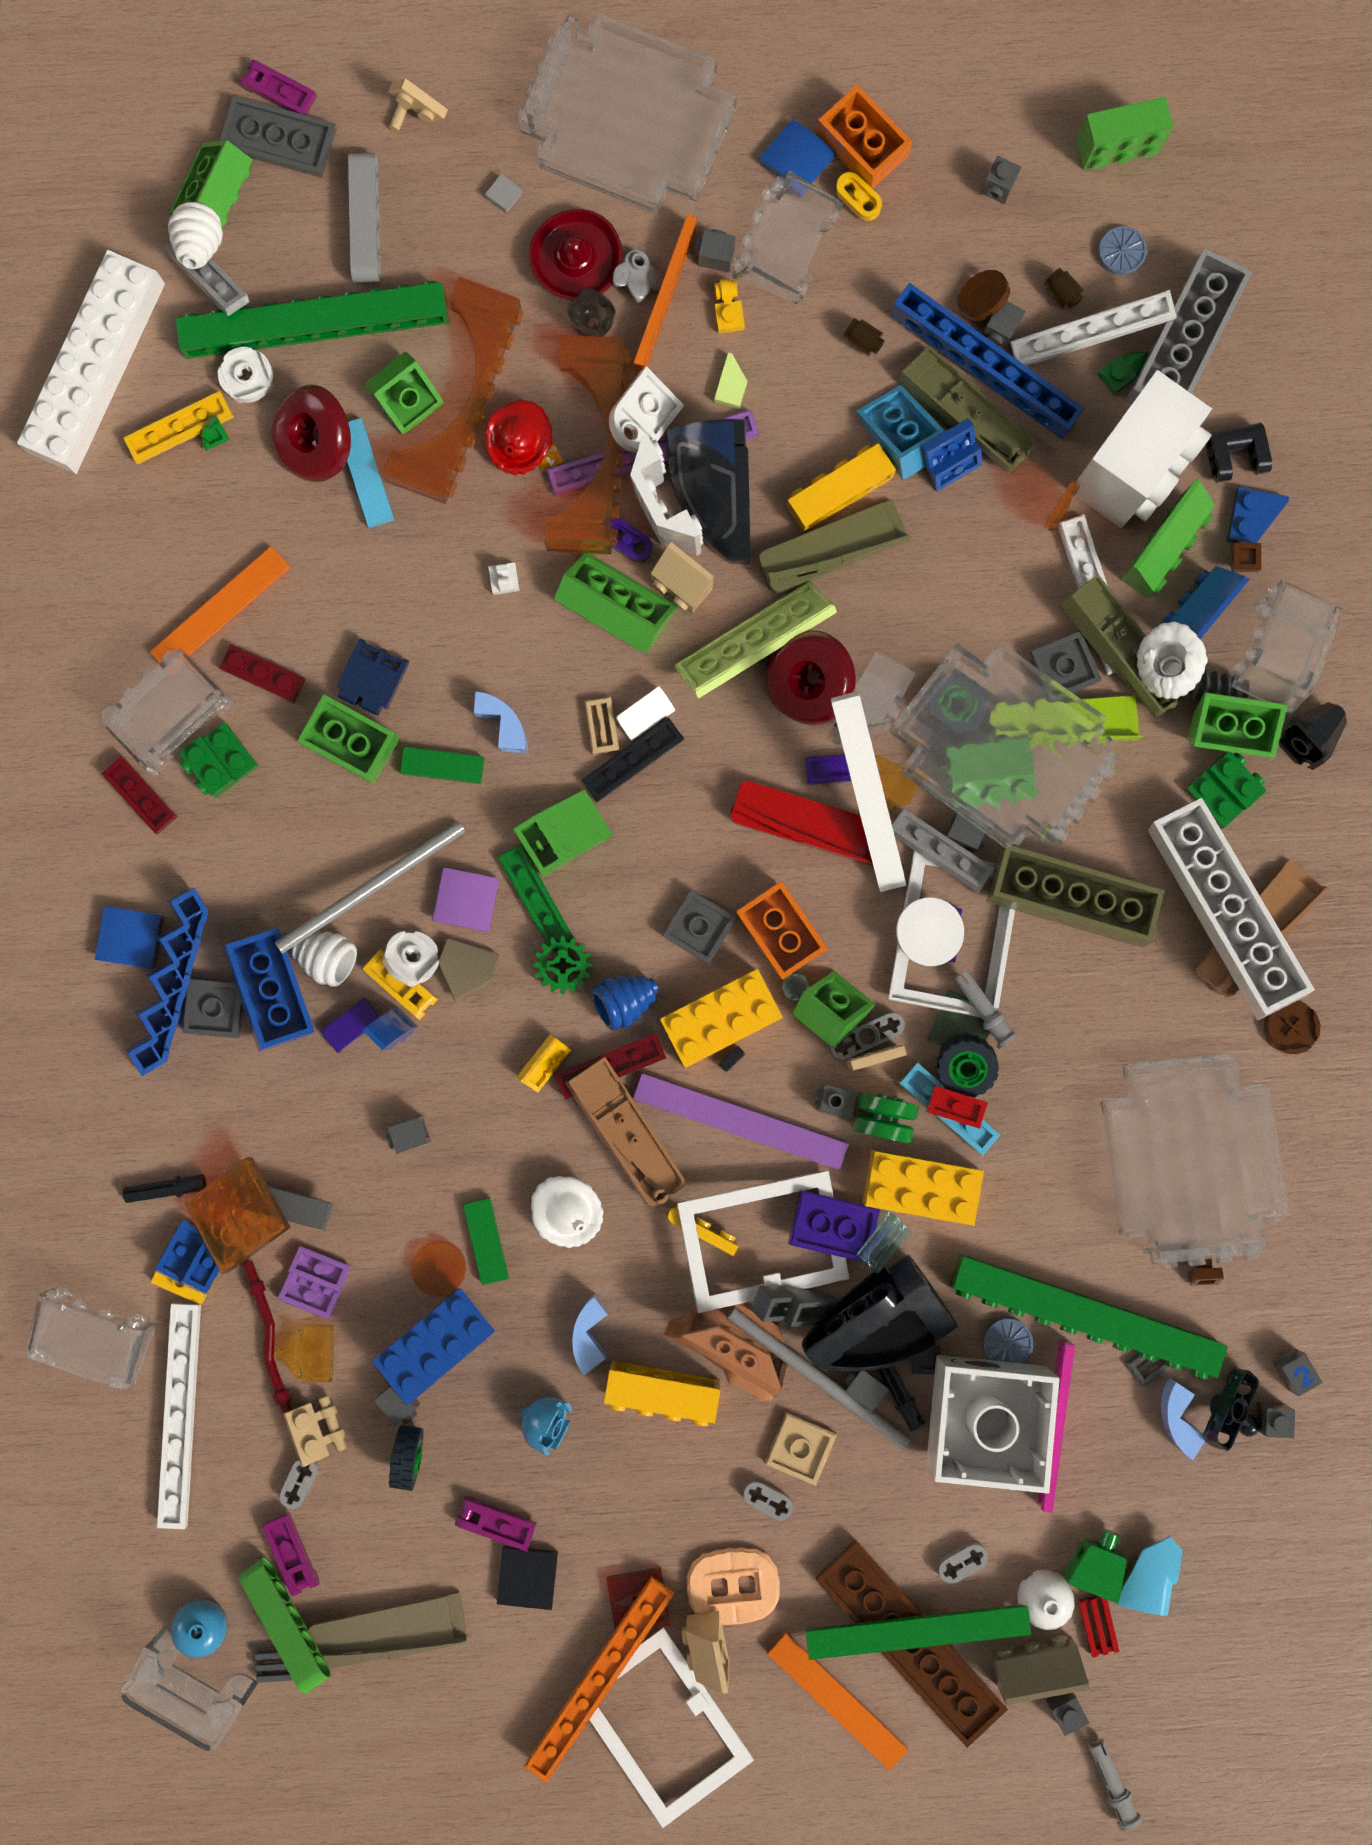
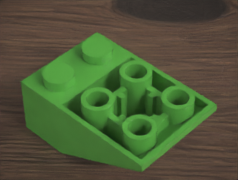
(563, 832)

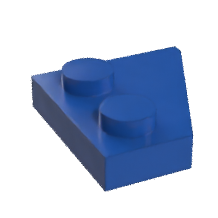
(1253, 514)

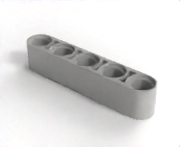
(364, 217)

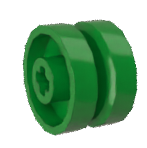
(885, 1117)

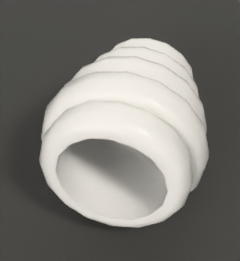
(194, 234)
(326, 957)

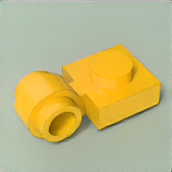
(728, 313)

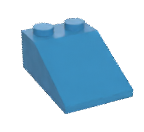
(900, 429)

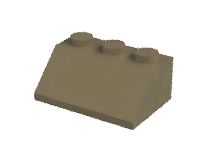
(1039, 1670)

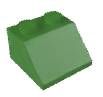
(404, 393)
(832, 1008)

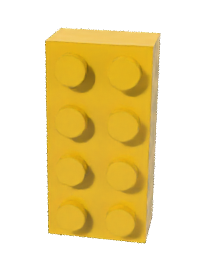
(721, 1018)
(923, 1187)
(662, 1392)

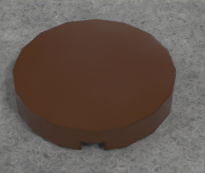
(983, 295)
(1292, 1028)

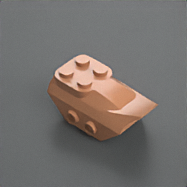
(729, 1348)

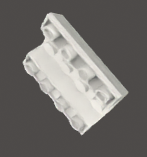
(645, 476)

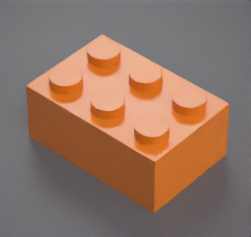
(864, 137)
(781, 930)

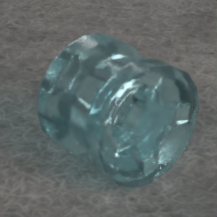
(791, 988)

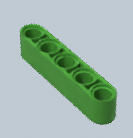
(284, 1625)

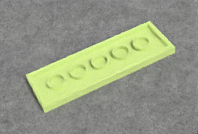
(755, 639)

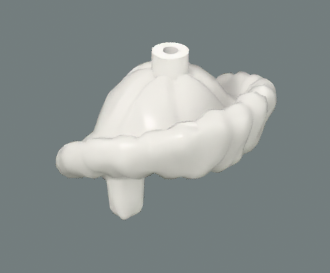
(1171, 660)
(566, 1211)

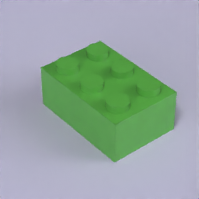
(1124, 133)
(348, 739)

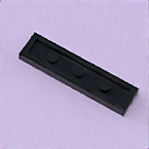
(632, 760)

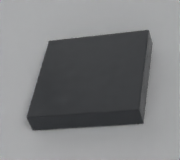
(527, 1578)

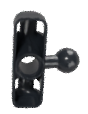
(1230, 1410)

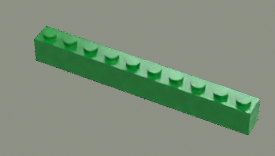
(313, 320)
(1089, 1316)

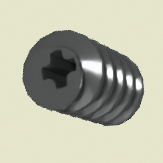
(1215, 684)

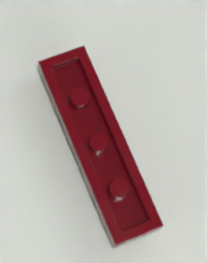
(622, 1060)

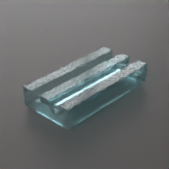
(880, 1240)

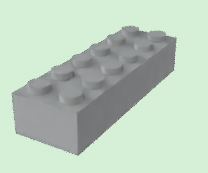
(1200, 319)

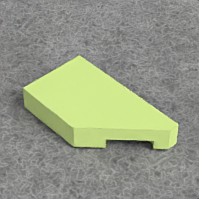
(731, 384)

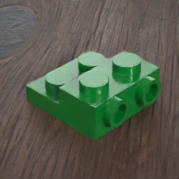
(217, 760)
(1227, 788)

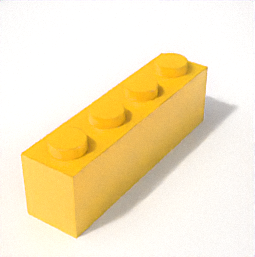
(840, 488)

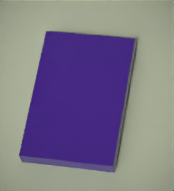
(832, 1225)

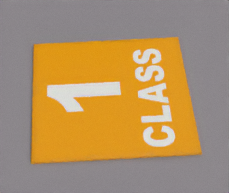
(553, 458)

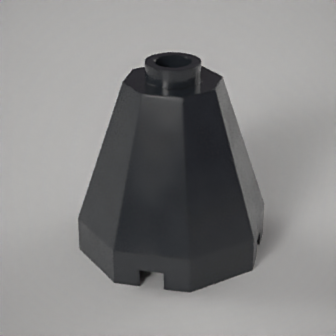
(1313, 734)

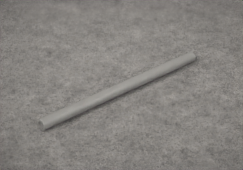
(369, 887)
(818, 1378)

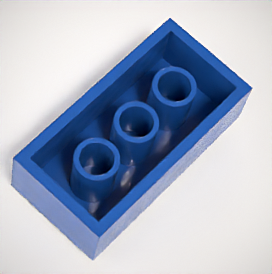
(268, 990)
(432, 1346)

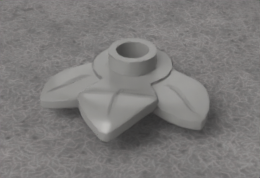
(637, 278)

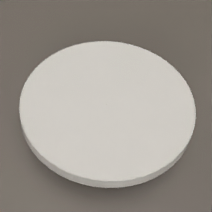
(930, 931)

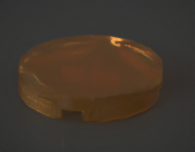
(1061, 506)
(438, 1268)

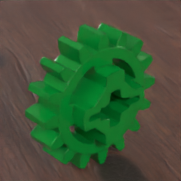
(581, 964)

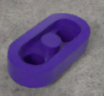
(630, 539)

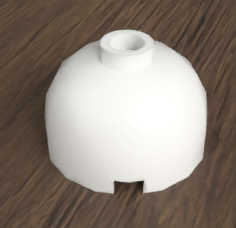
(1047, 1598)

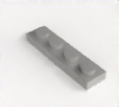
(215, 284)
(941, 851)

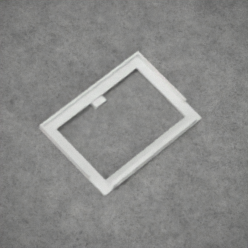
(997, 961)
(744, 1195)
(698, 1702)

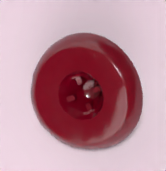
(575, 253)
(311, 434)
(807, 675)

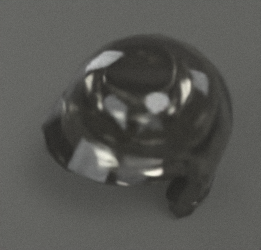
(591, 314)

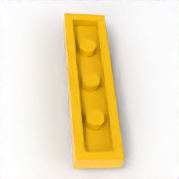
(176, 427)

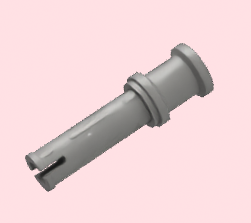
(993, 1020)
(1118, 1796)

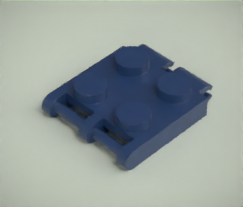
(371, 678)

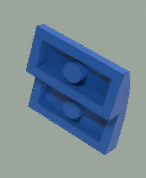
(797, 151)
(952, 454)
(127, 937)
(188, 1259)

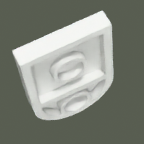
(644, 409)

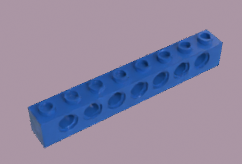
(986, 361)

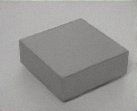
(504, 193)

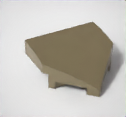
(466, 968)

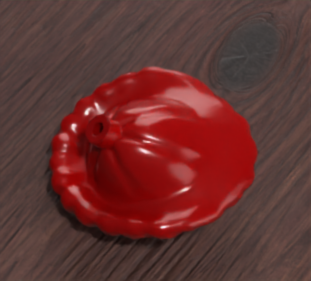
(518, 437)

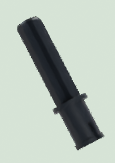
(176, 1186)
(904, 1401)

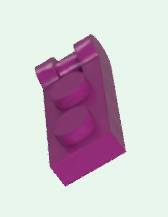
(278, 88)
(496, 1524)
(290, 1553)

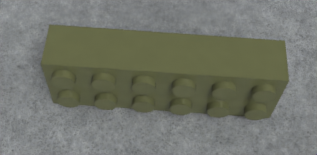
(1075, 896)

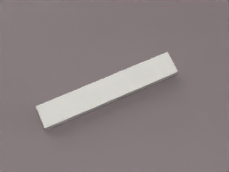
(1094, 329)
(1081, 555)

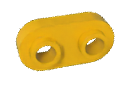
(860, 197)

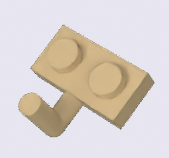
(414, 98)

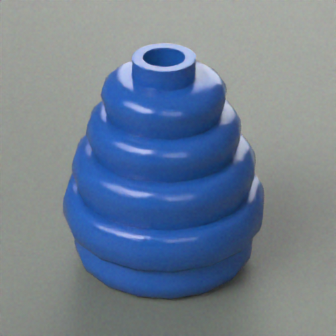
(623, 999)

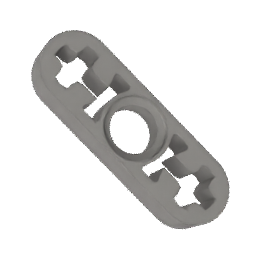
(882, 1020)

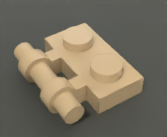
(306, 1432)

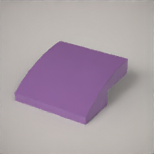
(465, 899)
(314, 1283)

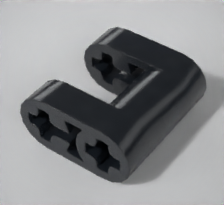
(1227, 441)

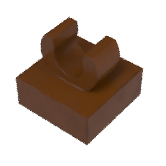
(1246, 557)
(1206, 1274)

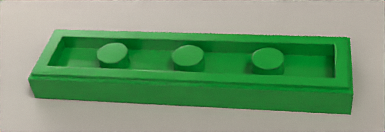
(534, 894)

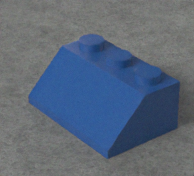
(1208, 599)

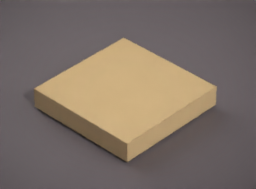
(875, 1057)
(800, 1448)

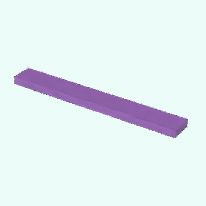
(581, 472)
(741, 1121)

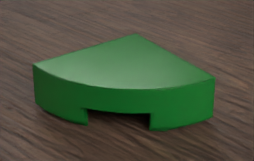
(213, 433)

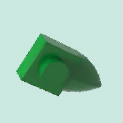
(1122, 370)

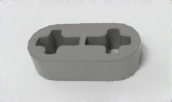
(305, 1485)
(770, 1493)
(959, 1556)

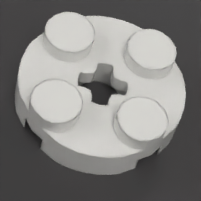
(259, 382)
(411, 972)

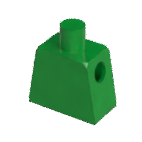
(1098, 1567)

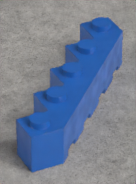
(170, 982)

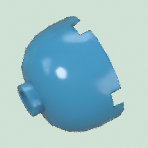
(544, 1423)
(204, 1615)

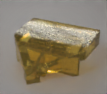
(896, 786)
(309, 1353)

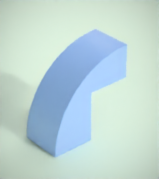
(511, 733)
(586, 1349)
(1173, 1404)

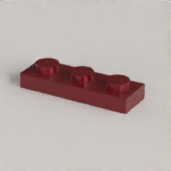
(262, 673)
(139, 795)

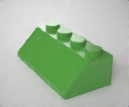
(1169, 540)
(615, 602)

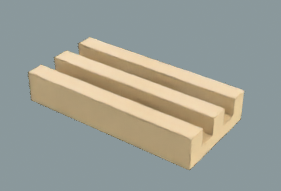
(605, 748)

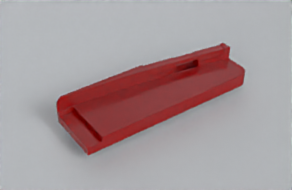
(801, 821)

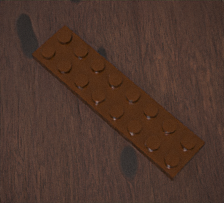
(934, 1671)

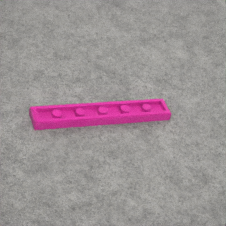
(1063, 1370)

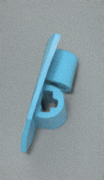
(1152, 1578)

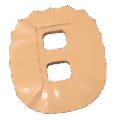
(732, 1564)

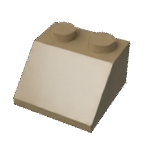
(681, 578)
(707, 1650)

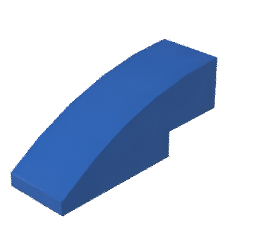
(390, 1029)

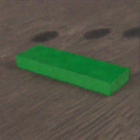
(442, 765)
(486, 1241)

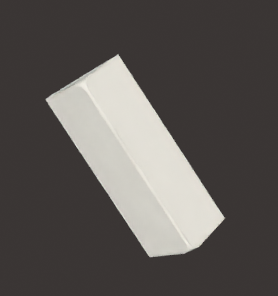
(645, 713)

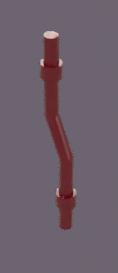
(256, 1289)

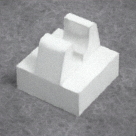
(504, 578)

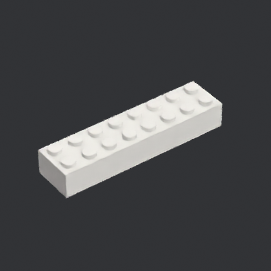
(91, 362)
(1230, 909)

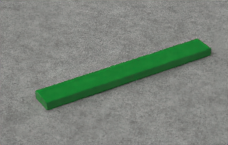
(918, 1631)

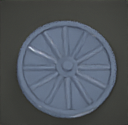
(1122, 250)
(1008, 1341)

